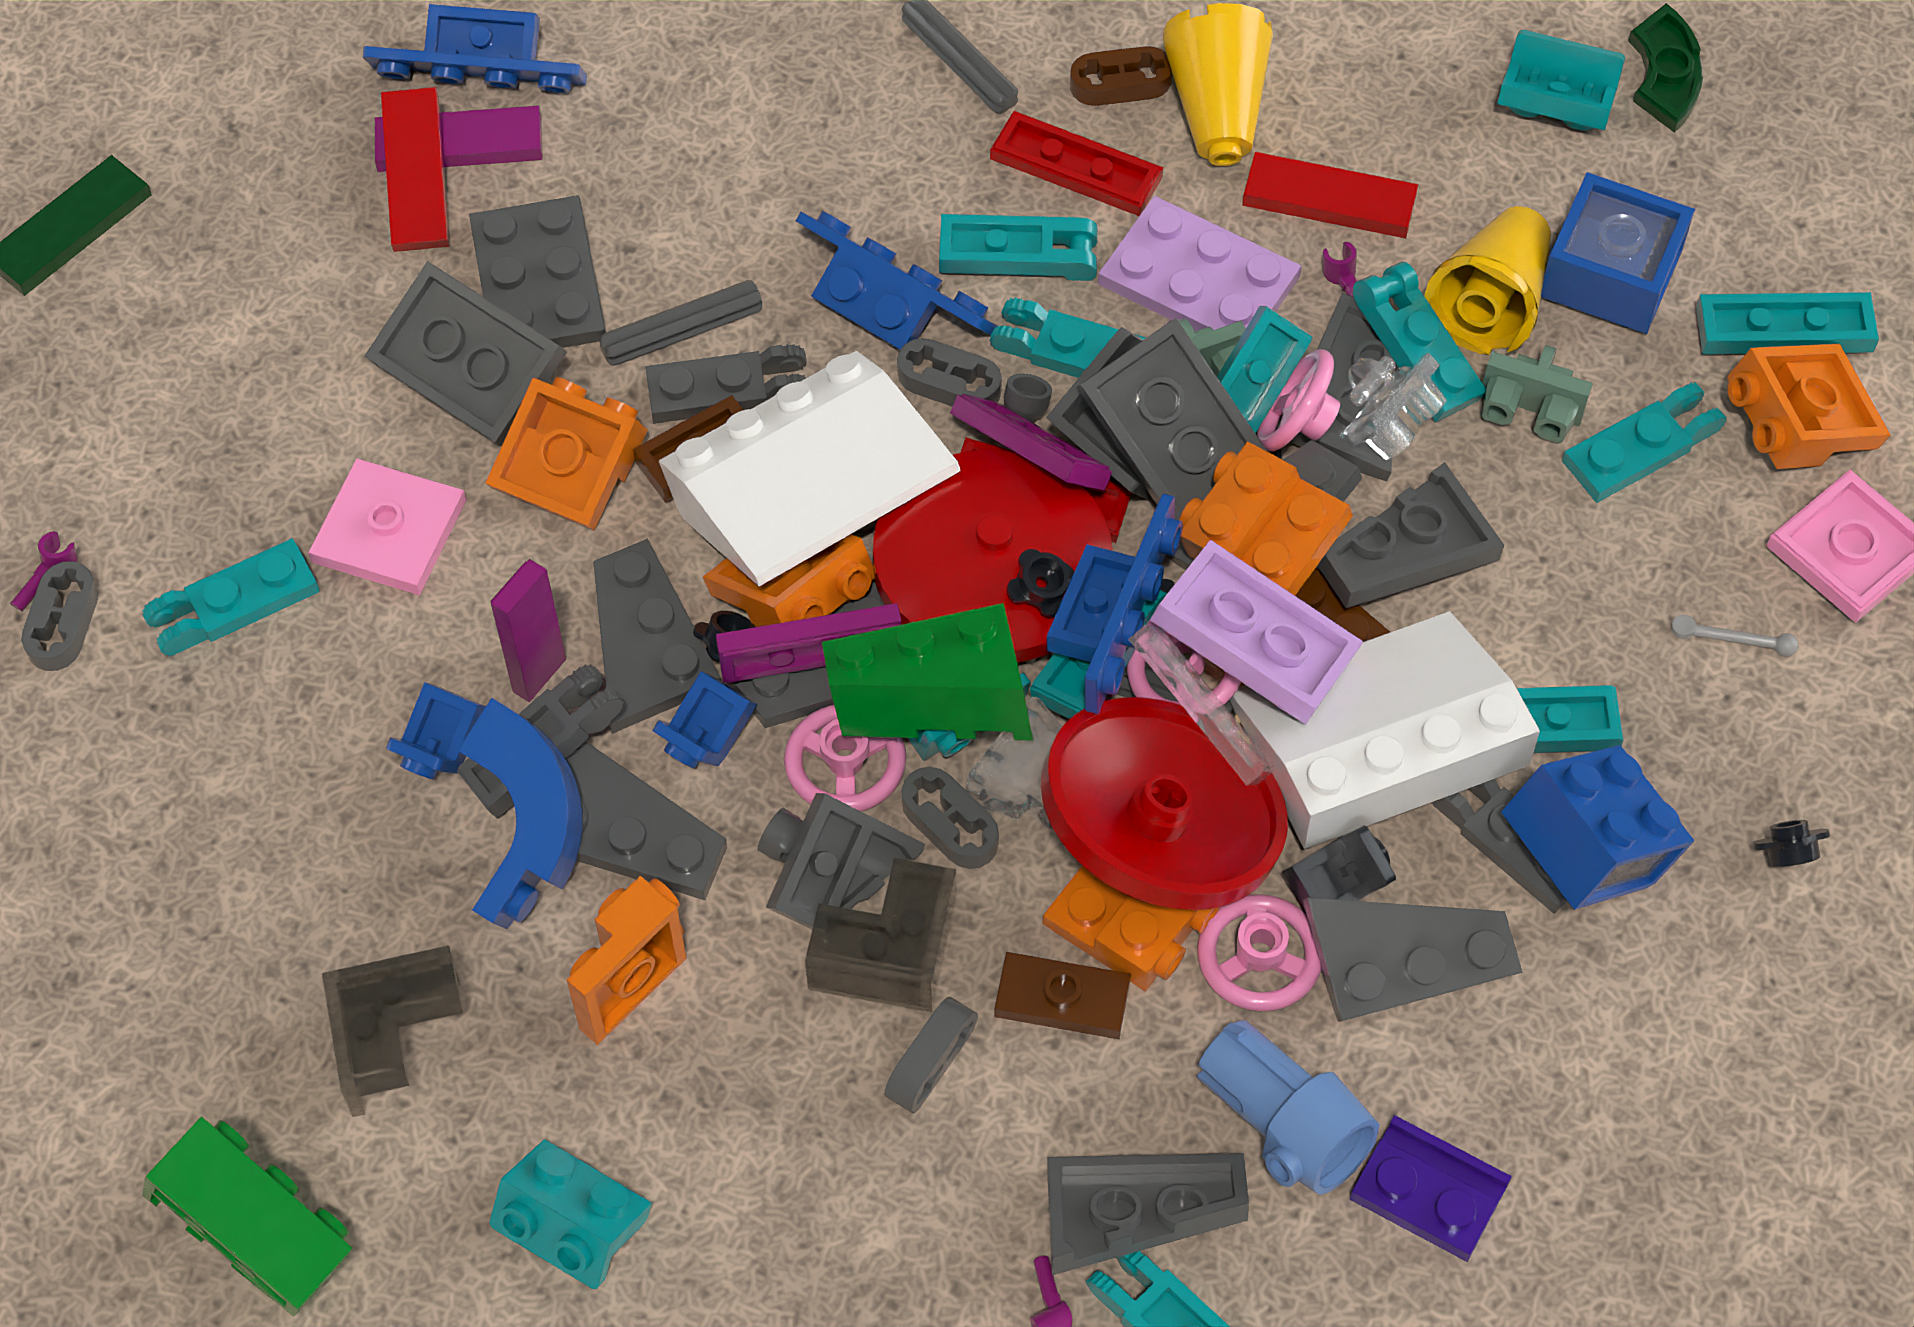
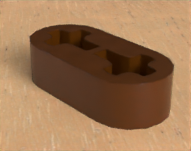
(1120, 76)

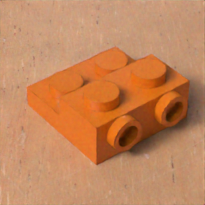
(1805, 404)
(566, 451)
(1265, 517)
(804, 591)
(1122, 929)
(637, 953)

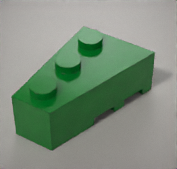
(929, 676)
(248, 1214)

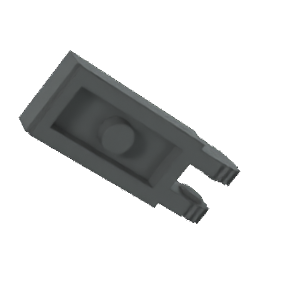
(692, 386)
(551, 716)
(1498, 840)

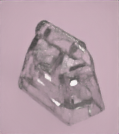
(1010, 770)

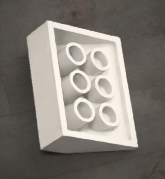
(806, 467)
(1395, 732)

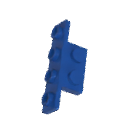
(479, 44)
(880, 295)
(1107, 603)

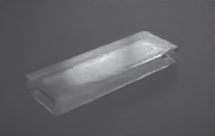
(1202, 704)

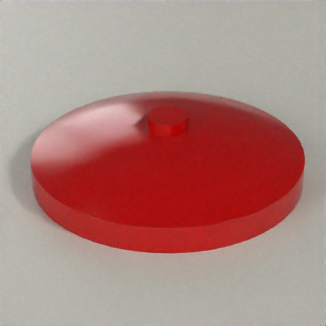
(964, 541)
(1160, 807)

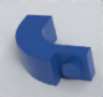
(544, 805)

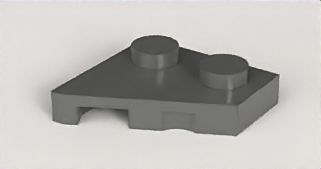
(837, 860)

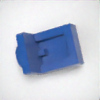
(706, 722)
(436, 732)

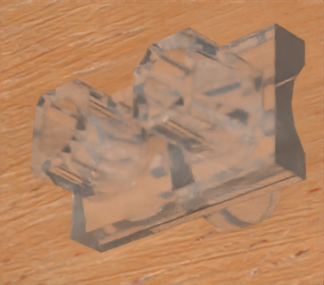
(1387, 395)

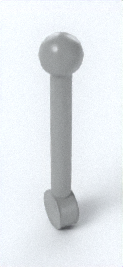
(1686, 627)

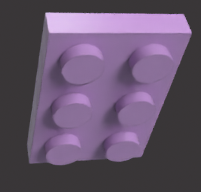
(1195, 269)
(1256, 631)

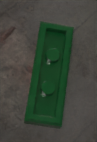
(70, 224)

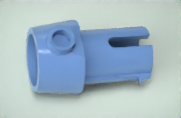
(1310, 1123)

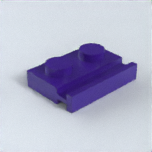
(1430, 1188)

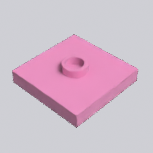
(387, 526)
(1849, 545)

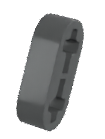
(949, 372)
(71, 620)
(958, 808)
(930, 1054)

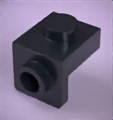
(1342, 869)

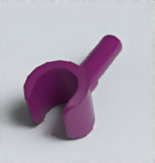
(1341, 271)
(47, 547)
(1057, 1312)

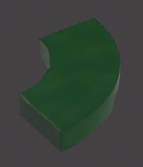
(1671, 67)

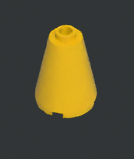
(1220, 76)
(1493, 283)

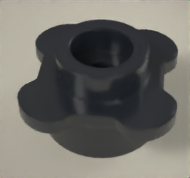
(1044, 566)
(720, 622)
(1792, 843)

